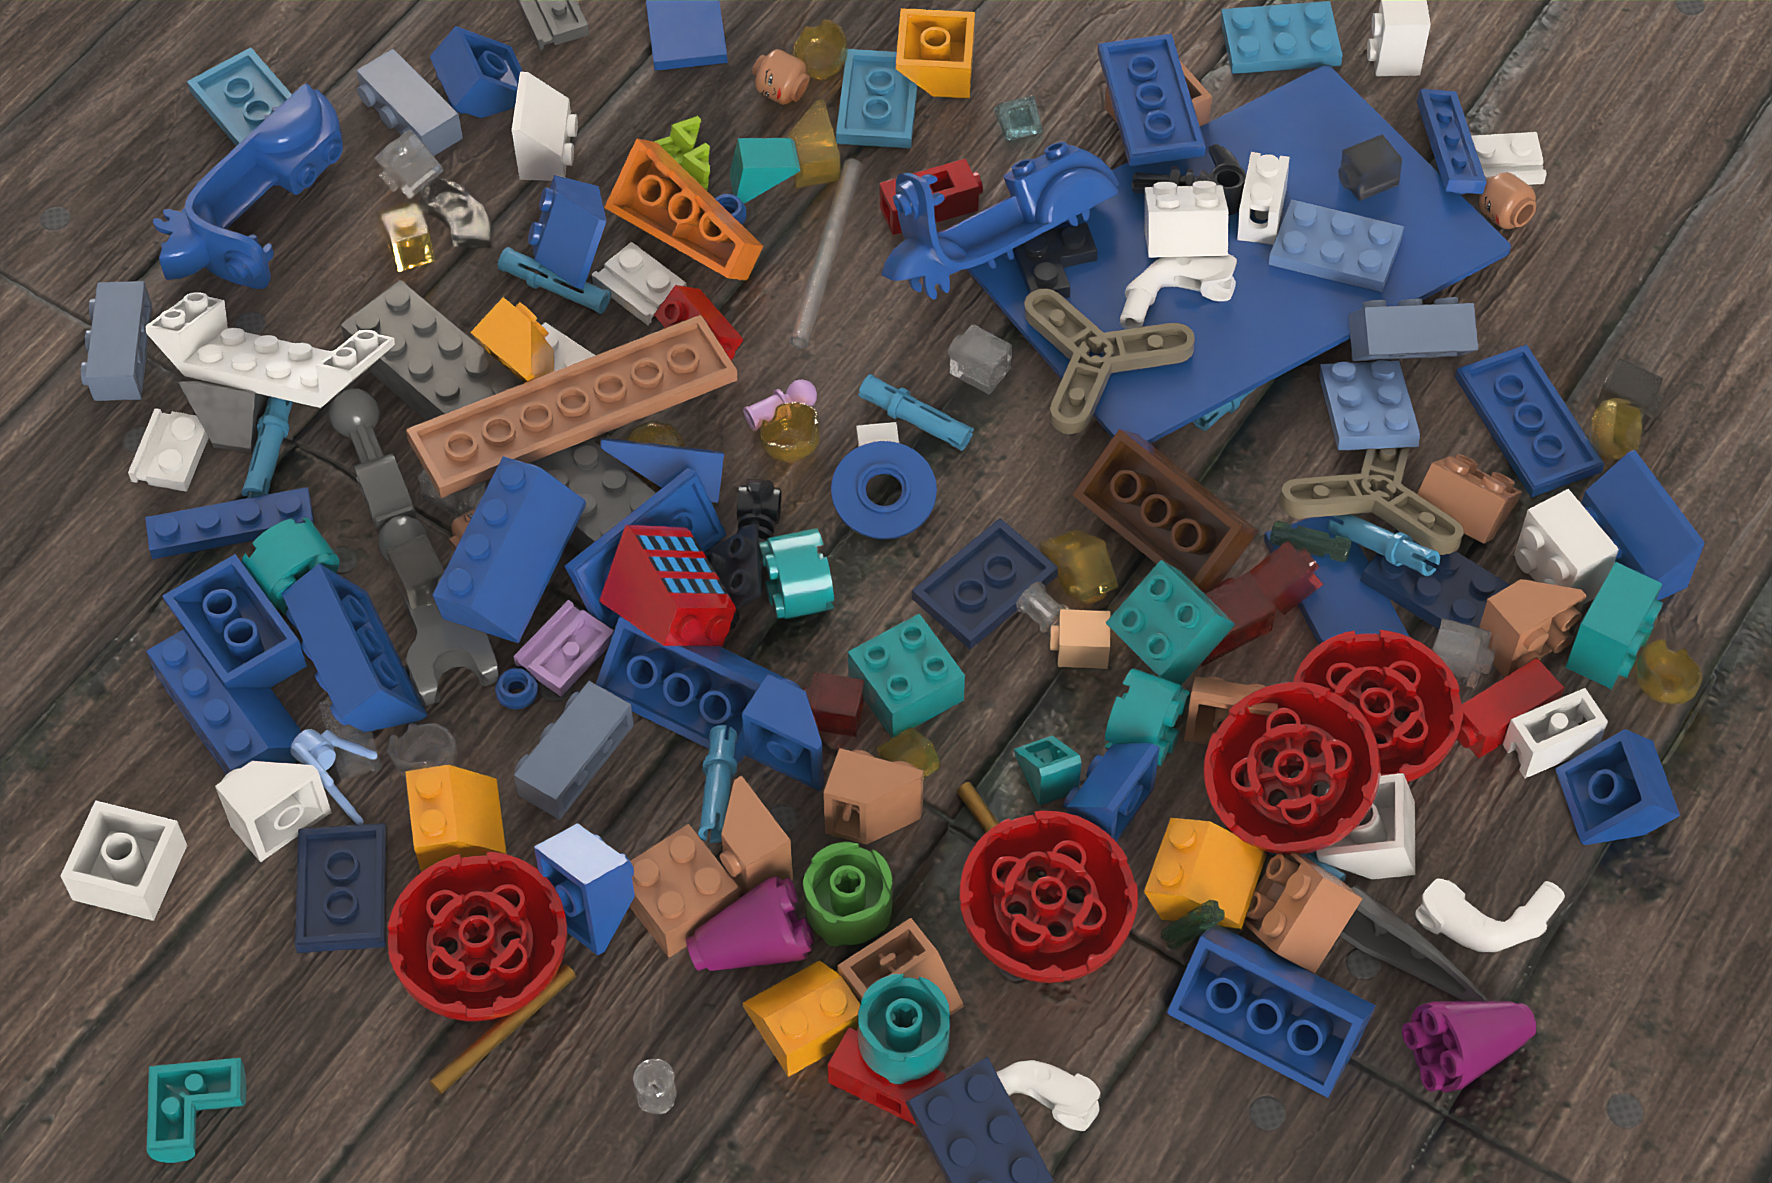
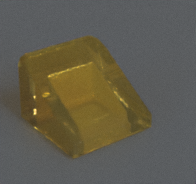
(911, 748)

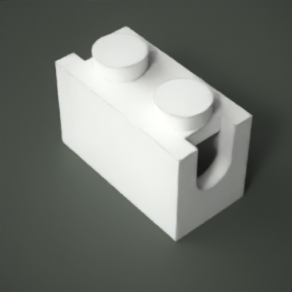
(1264, 193)
(1553, 733)

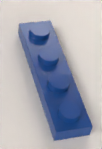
(1451, 141)
(224, 522)

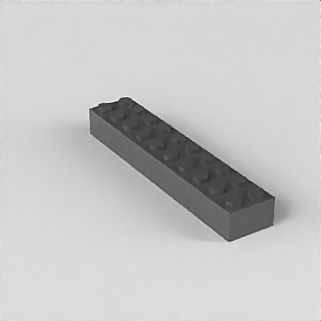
(443, 369)

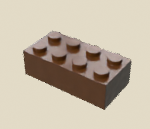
(1164, 510)

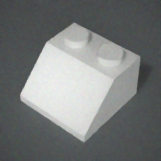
(1399, 37)
(542, 130)
(271, 803)
(1385, 837)

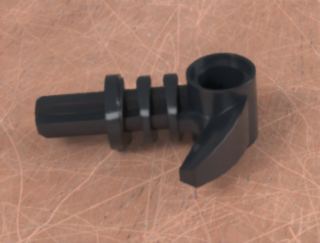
(1226, 173)
(759, 504)

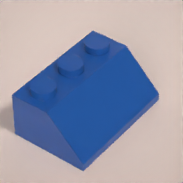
(1644, 524)
(236, 627)

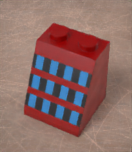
(668, 587)

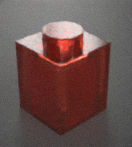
(1287, 576)
(836, 703)

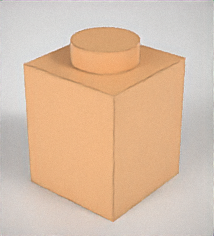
(1081, 639)

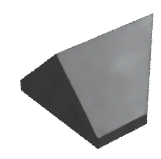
(226, 413)

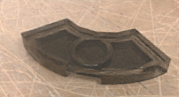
(458, 211)

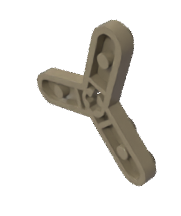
(1087, 376)
(1375, 491)

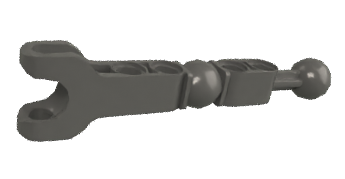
(438, 641)

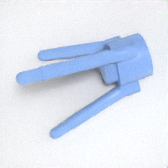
(318, 750)

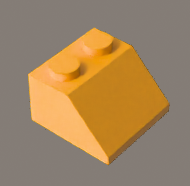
(937, 50)
(516, 340)
(453, 814)
(1203, 864)
(804, 1016)

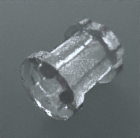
(1040, 607)
(662, 1075)

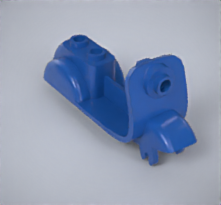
(282, 151)
(1041, 196)

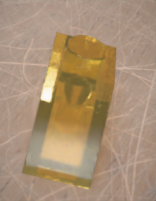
(815, 148)
(406, 235)
(1082, 565)

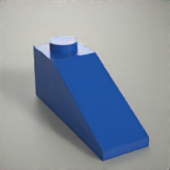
(665, 462)

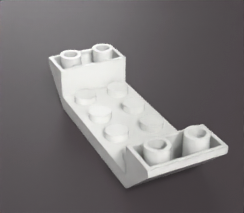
(205, 349)

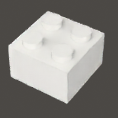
(1186, 220)
(1565, 546)
(124, 860)

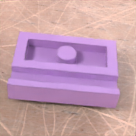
(564, 648)

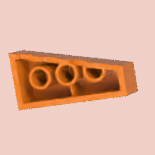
(675, 208)

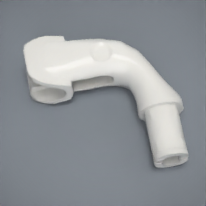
(1199, 273)
(1448, 912)
(1068, 1096)

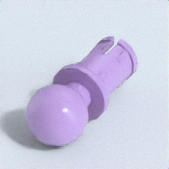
(799, 391)

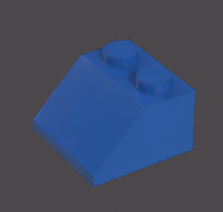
(477, 73)
(568, 229)
(784, 732)
(1115, 787)
(1617, 789)
(590, 882)

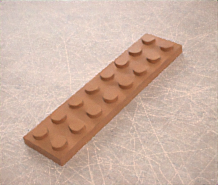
(571, 405)

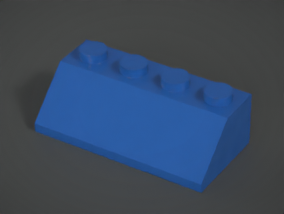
(508, 551)
(351, 652)
(681, 685)
(231, 722)
(1270, 1009)

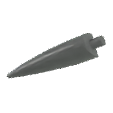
(1391, 939)

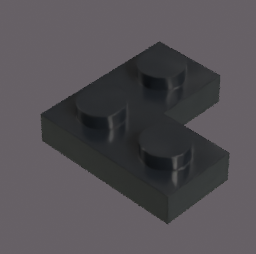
(1046, 256)

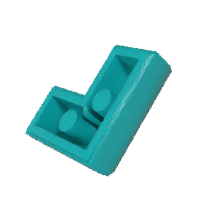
(179, 1092)

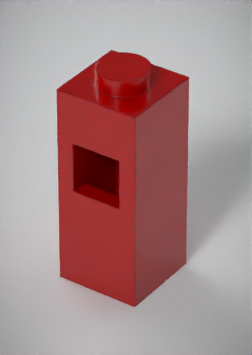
(955, 182)
(1490, 712)
(852, 1074)

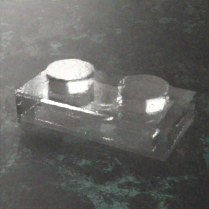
(348, 763)

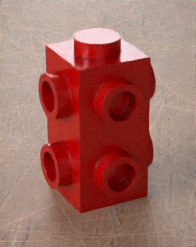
(690, 302)

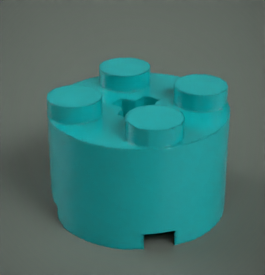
(286, 555)
(797, 574)
(1147, 713)
(903, 1027)

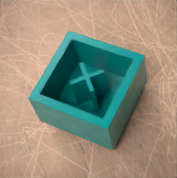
(1170, 623)
(1616, 626)
(907, 675)

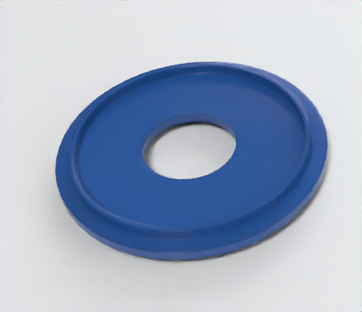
(879, 521)

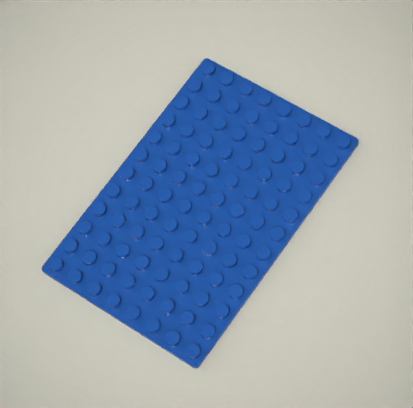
(1274, 313)

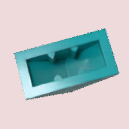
(761, 165)
(1049, 768)

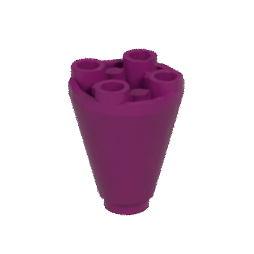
(753, 931)
(1465, 1039)

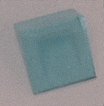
(1018, 118)

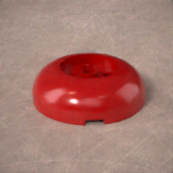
(1395, 677)
(1242, 785)
(1072, 857)
(449, 906)

